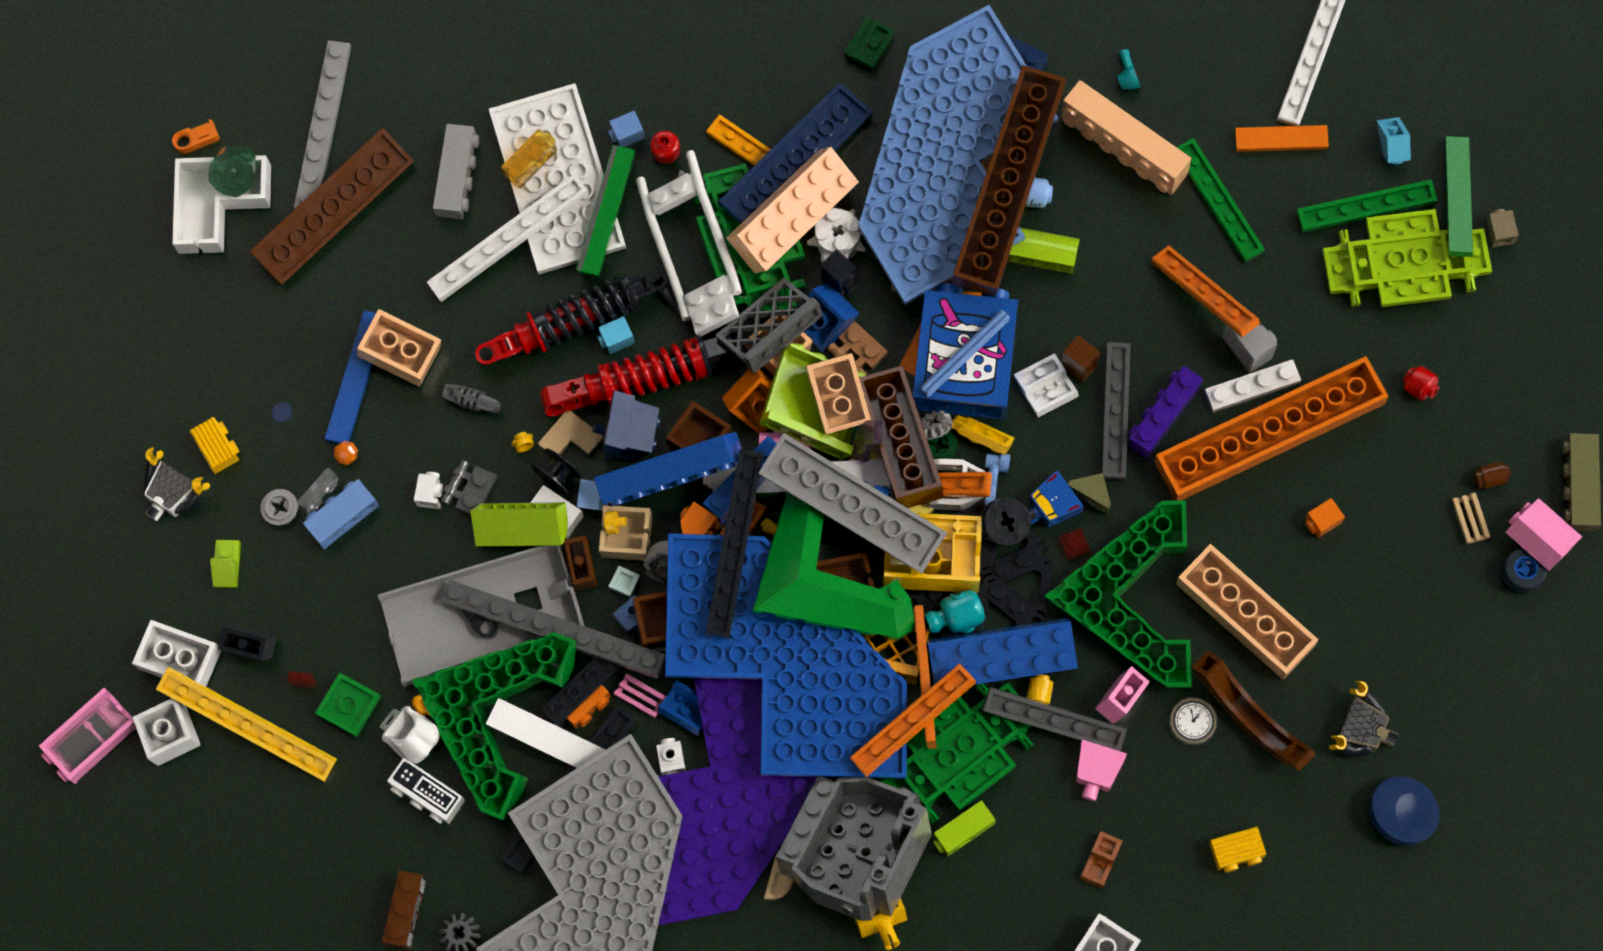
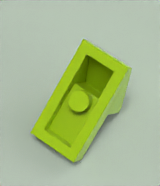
(226, 564)

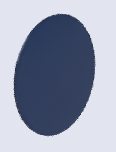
(282, 412)

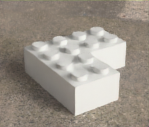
(201, 208)

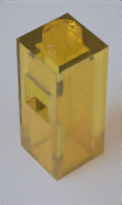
(529, 158)

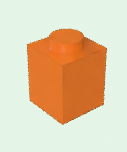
(1324, 518)

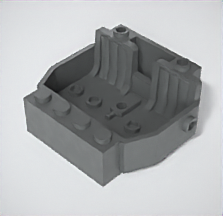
(873, 820)

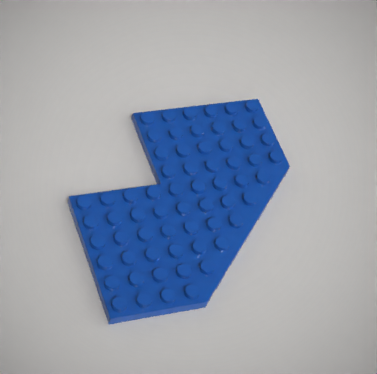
(819, 683)

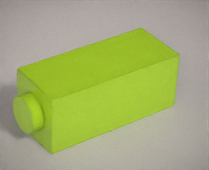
(963, 829)

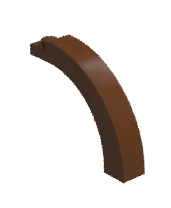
(1248, 714)

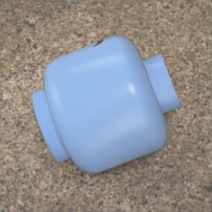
(1040, 194)

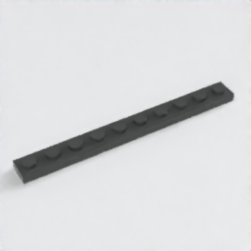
(540, 623)

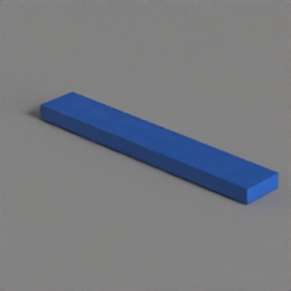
(351, 389)

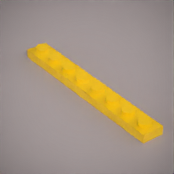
(246, 724)

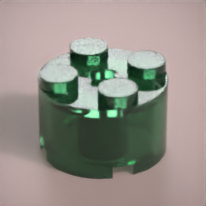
(231, 182)

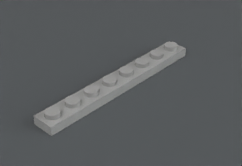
(323, 119)

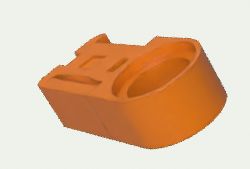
(198, 137)

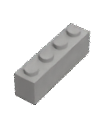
(455, 171)

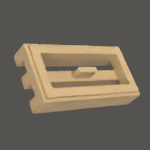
(1465, 500)

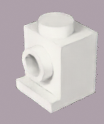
(428, 490)
(674, 764)

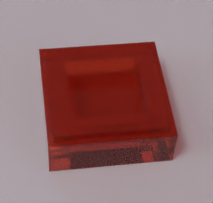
(301, 679)

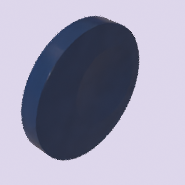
(1404, 811)

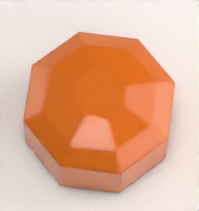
(345, 452)

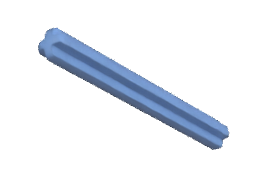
(965, 353)

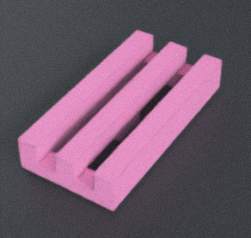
(623, 686)

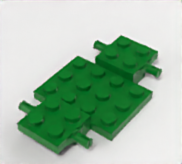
(752, 284)
(966, 756)

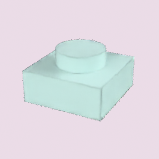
(624, 581)

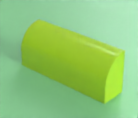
(1046, 251)
(520, 524)

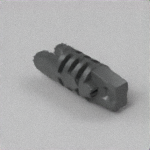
(470, 398)

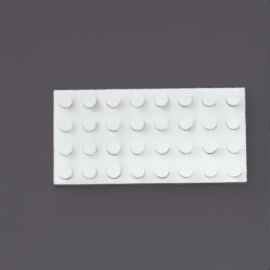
(564, 118)

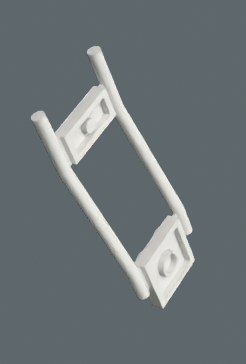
(713, 302)

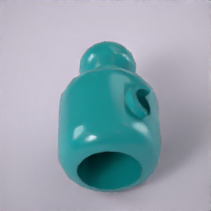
(958, 612)

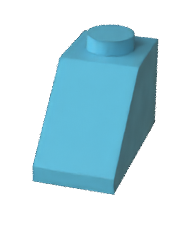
(1394, 140)

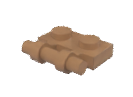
(862, 345)

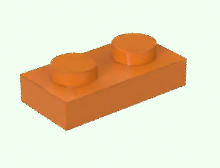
(583, 713)

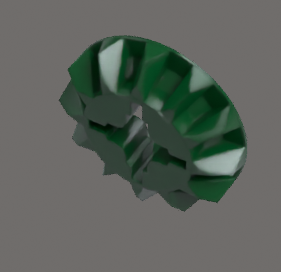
(949, 441)

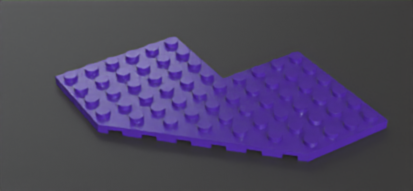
(728, 810)

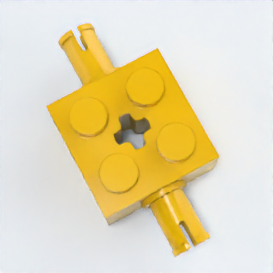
(884, 925)

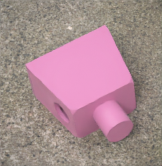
(1097, 768)

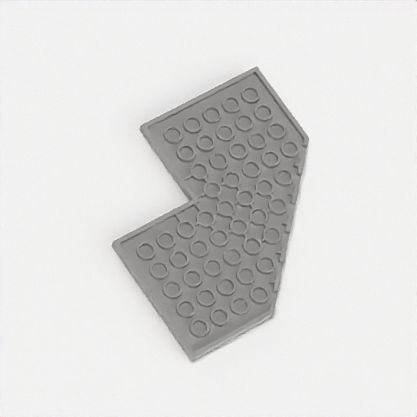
(608, 852)

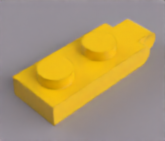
(982, 434)

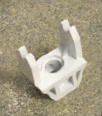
(959, 503)

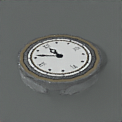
(1193, 721)

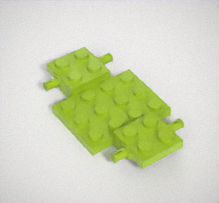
(1403, 260)

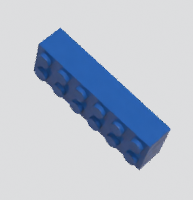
(666, 469)
(1006, 652)

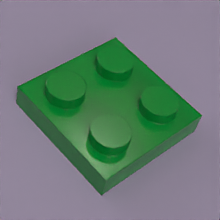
(348, 704)

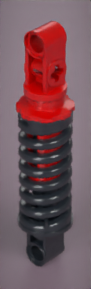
(573, 316)

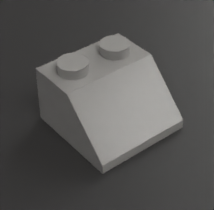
(1252, 349)

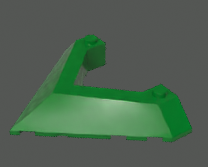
(1095, 590)
(798, 591)
(457, 702)

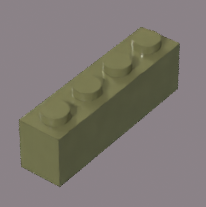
(1582, 482)

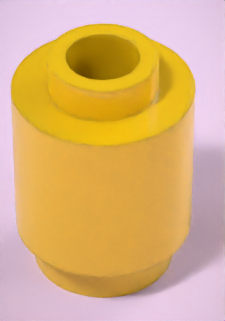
(1040, 688)

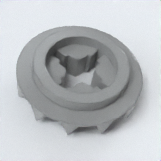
(937, 429)
(278, 497)

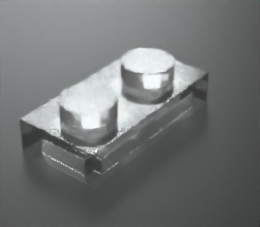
(312, 498)

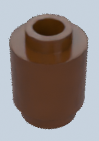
(1492, 475)

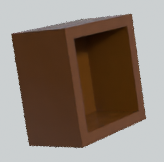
(695, 427)

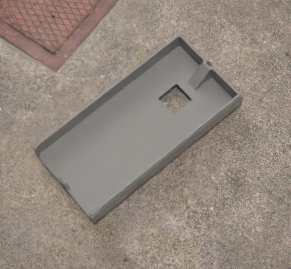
(437, 636)

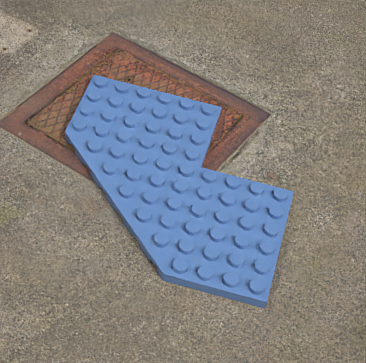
(932, 150)

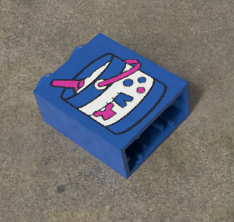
(947, 324)

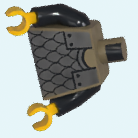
(1364, 725)

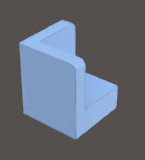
(589, 496)

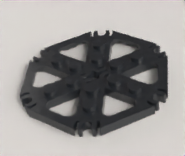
(1000, 572)

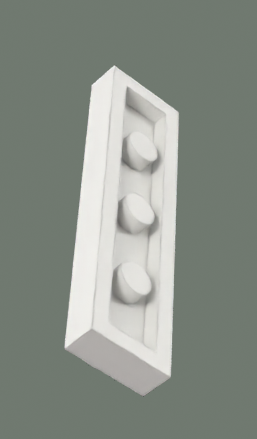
(1252, 385)

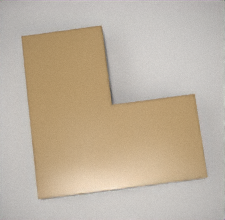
(571, 429)

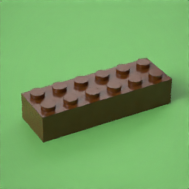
(903, 442)

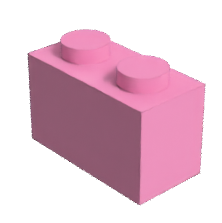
(1122, 695)

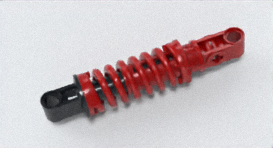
(640, 374)

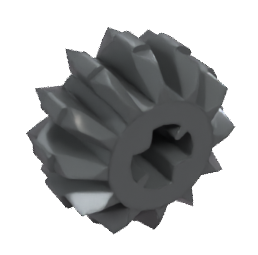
(460, 924)

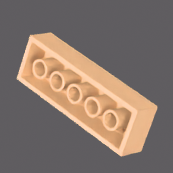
(1125, 138)
(792, 210)
(1246, 611)

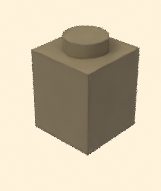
(1502, 228)

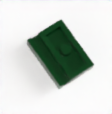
(869, 43)

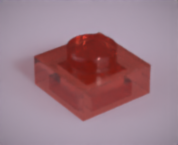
(1074, 544)

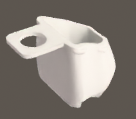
(410, 734)

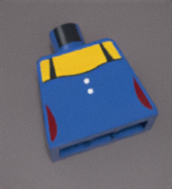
(1054, 501)

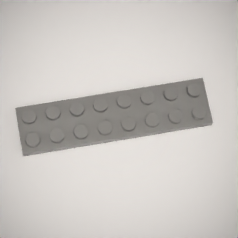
(852, 503)

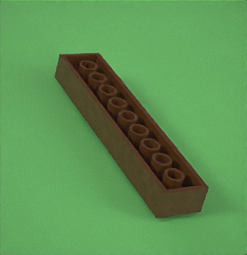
(1008, 181)

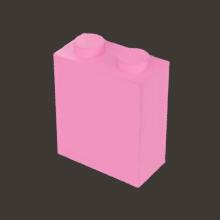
(1542, 533)

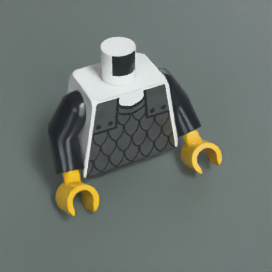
(169, 489)

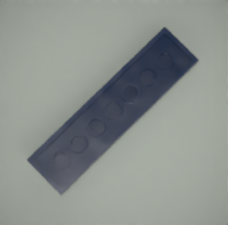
(824, 126)

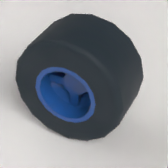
(1523, 562)

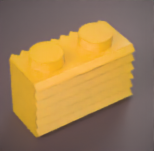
(214, 444)
(1238, 849)

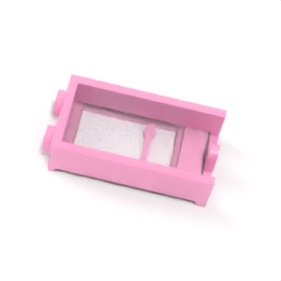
(87, 736)

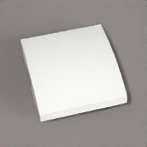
(1046, 385)

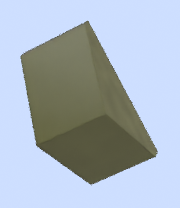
(1092, 491)

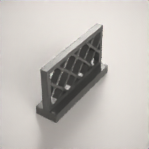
(780, 333)

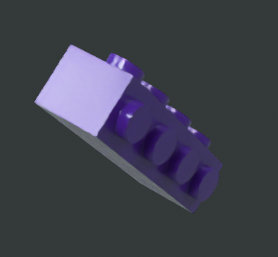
(1165, 412)

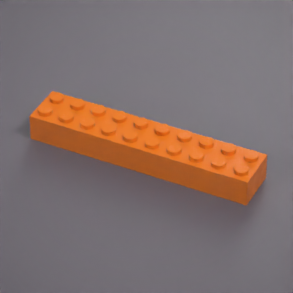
(1271, 429)

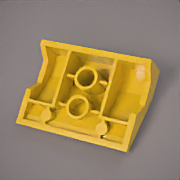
(954, 564)

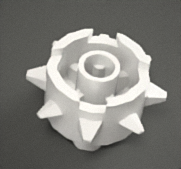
(837, 222)

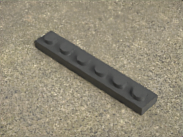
(1116, 411)
(1054, 718)

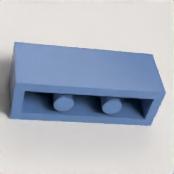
(340, 513)

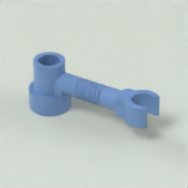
(996, 464)

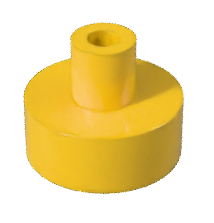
(613, 522)

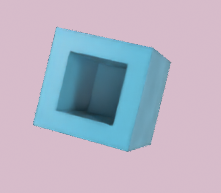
(615, 335)

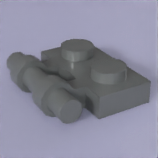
(476, 490)

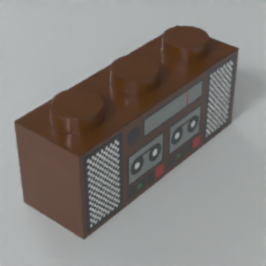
(404, 910)

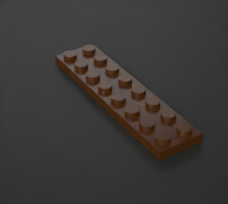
(331, 206)

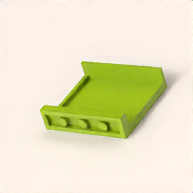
(792, 406)

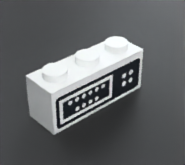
(425, 791)

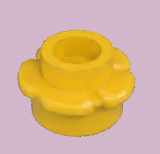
(523, 442)

